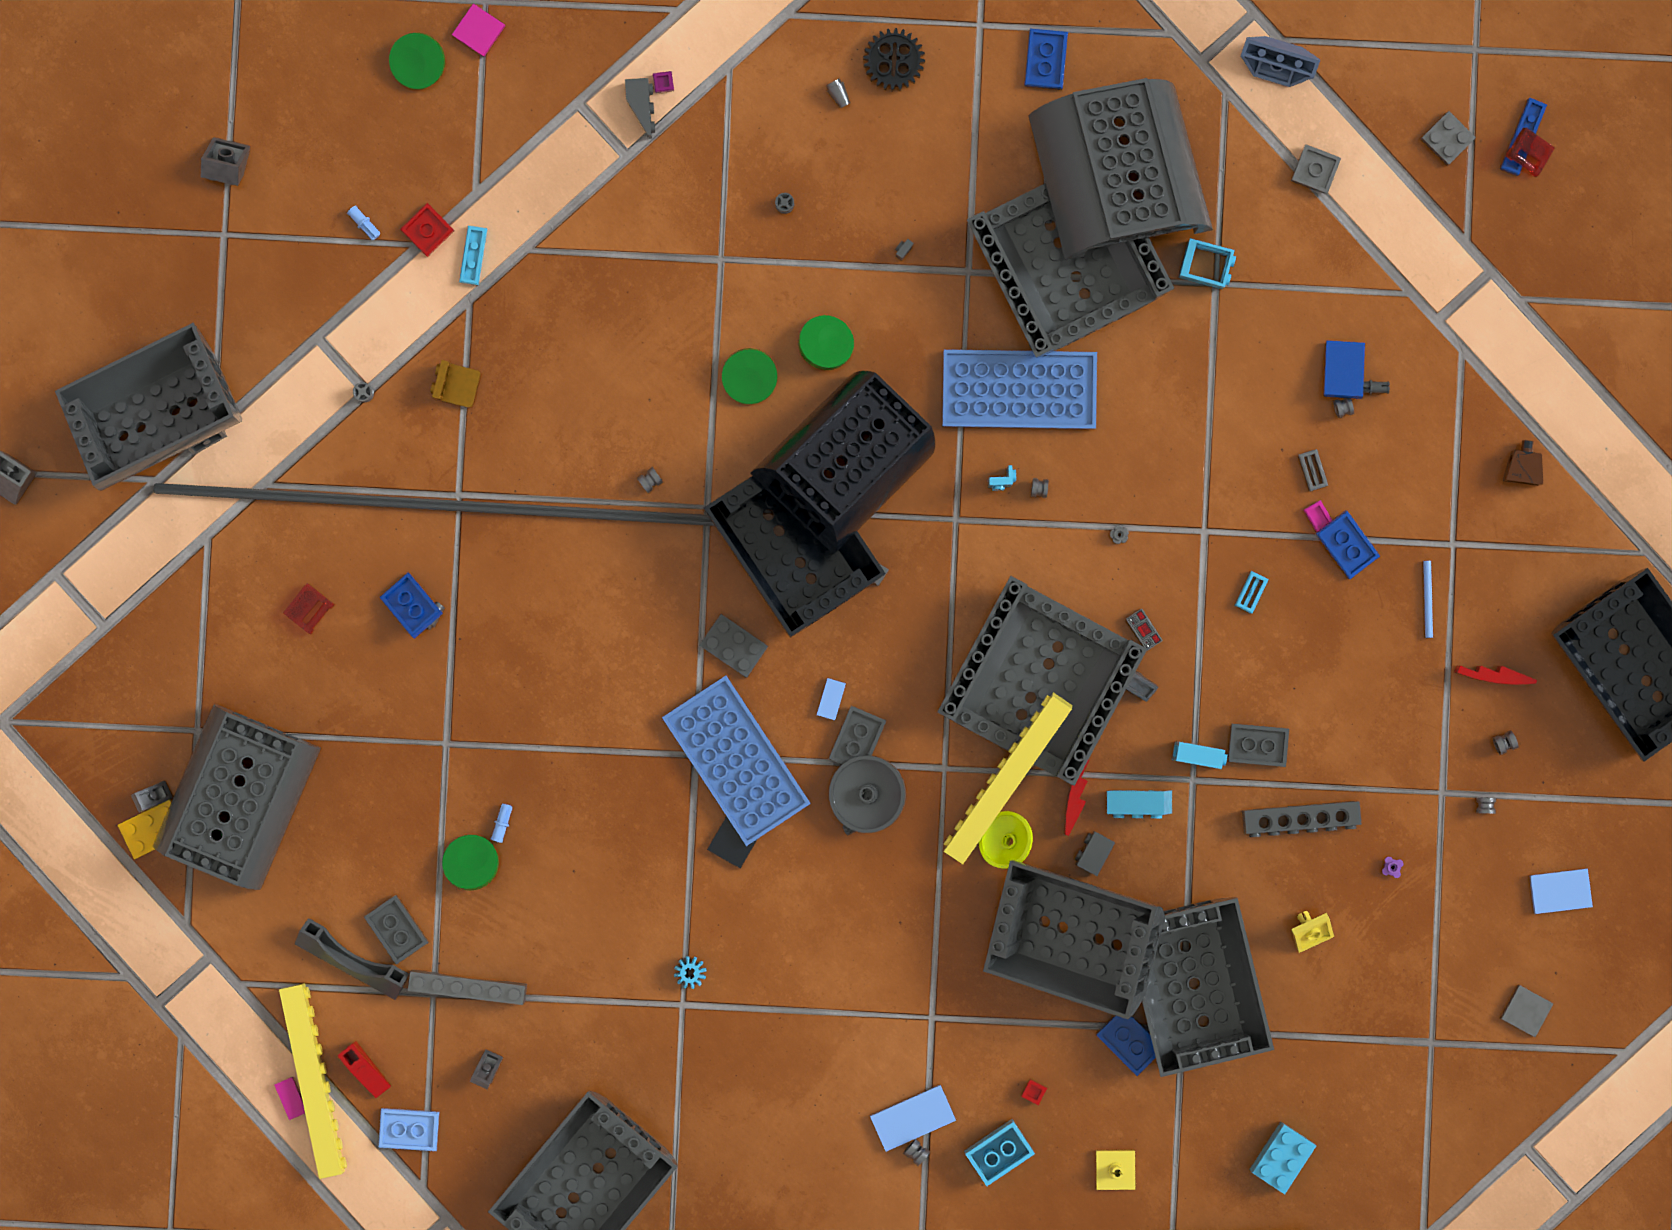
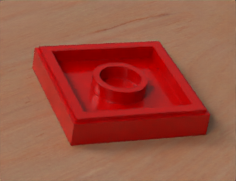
(427, 229)

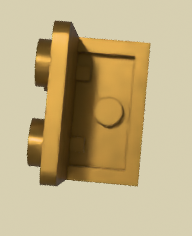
(455, 384)

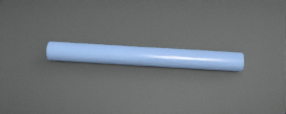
(1428, 599)

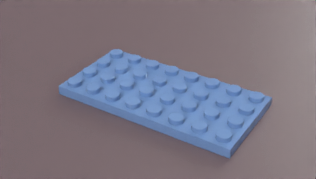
(1019, 389)
(736, 760)

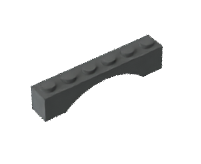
(382, 977)

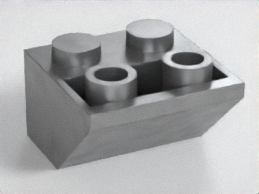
(14, 478)

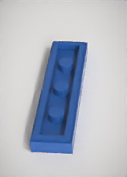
(1529, 119)

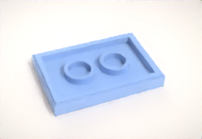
(1560, 891)
(408, 1129)

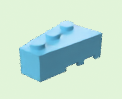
(1139, 803)

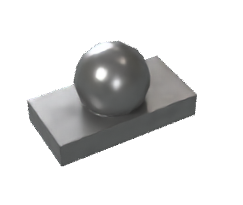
(1141, 686)

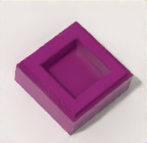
(663, 82)

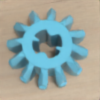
(683, 971)

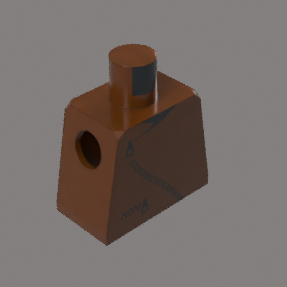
(1524, 466)

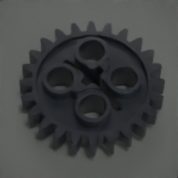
(910, 60)

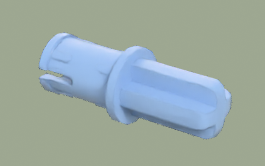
(363, 223)
(501, 823)

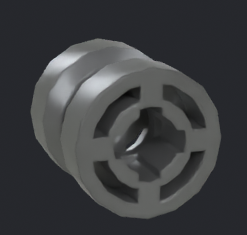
(651, 479)
(1505, 742)
(916, 1152)

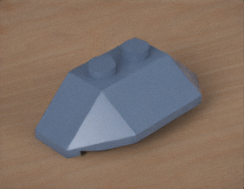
(1278, 61)

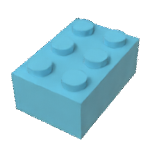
(999, 1152)
(1282, 1157)

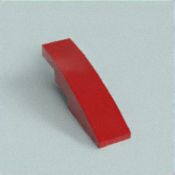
(1500, 676)
(1074, 804)

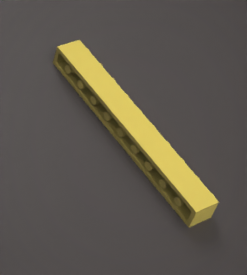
(1008, 777)
(312, 1080)

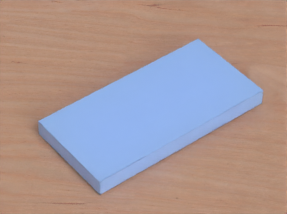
(913, 1118)

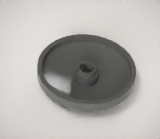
(867, 794)

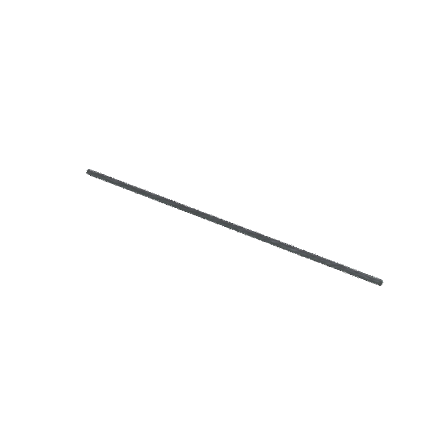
(432, 504)

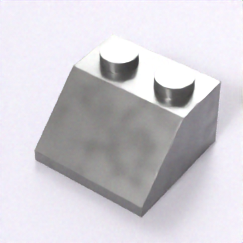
(224, 161)

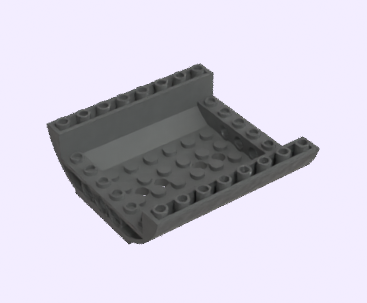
(1090, 167)
(1039, 280)
(1009, 664)

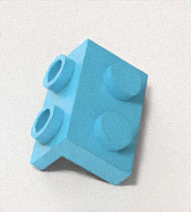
(1000, 483)

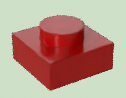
(1034, 1092)

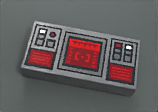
(1144, 629)

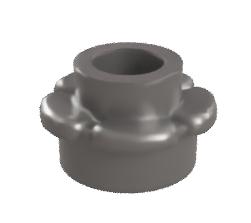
(1114, 534)

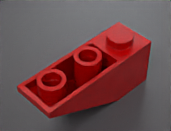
(364, 1069)

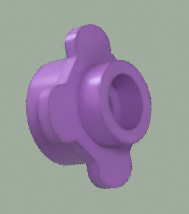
(1397, 866)

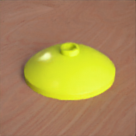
(996, 841)

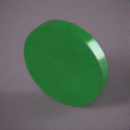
(417, 60)
(826, 342)
(749, 376)
(470, 862)

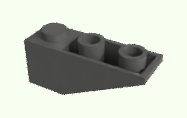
(638, 98)

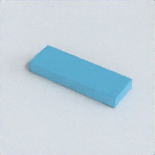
(473, 255)

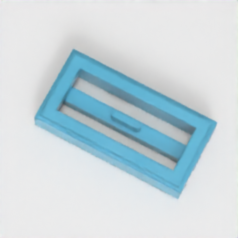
(1258, 577)

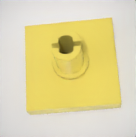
(1311, 931)
(1115, 1169)

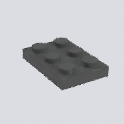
(733, 645)
(857, 736)
(1258, 745)
(396, 929)

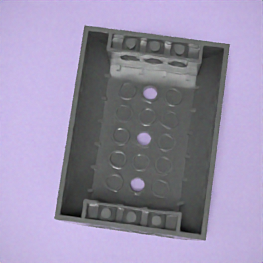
(1225, 993)

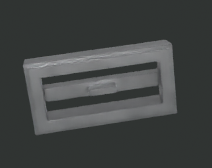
(1313, 472)

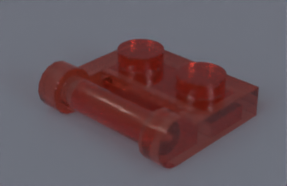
(1534, 147)
(303, 605)

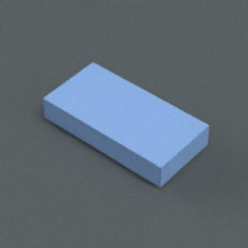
(831, 699)

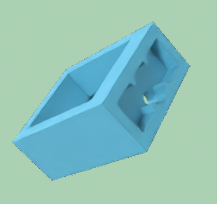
(1187, 260)
(1199, 755)

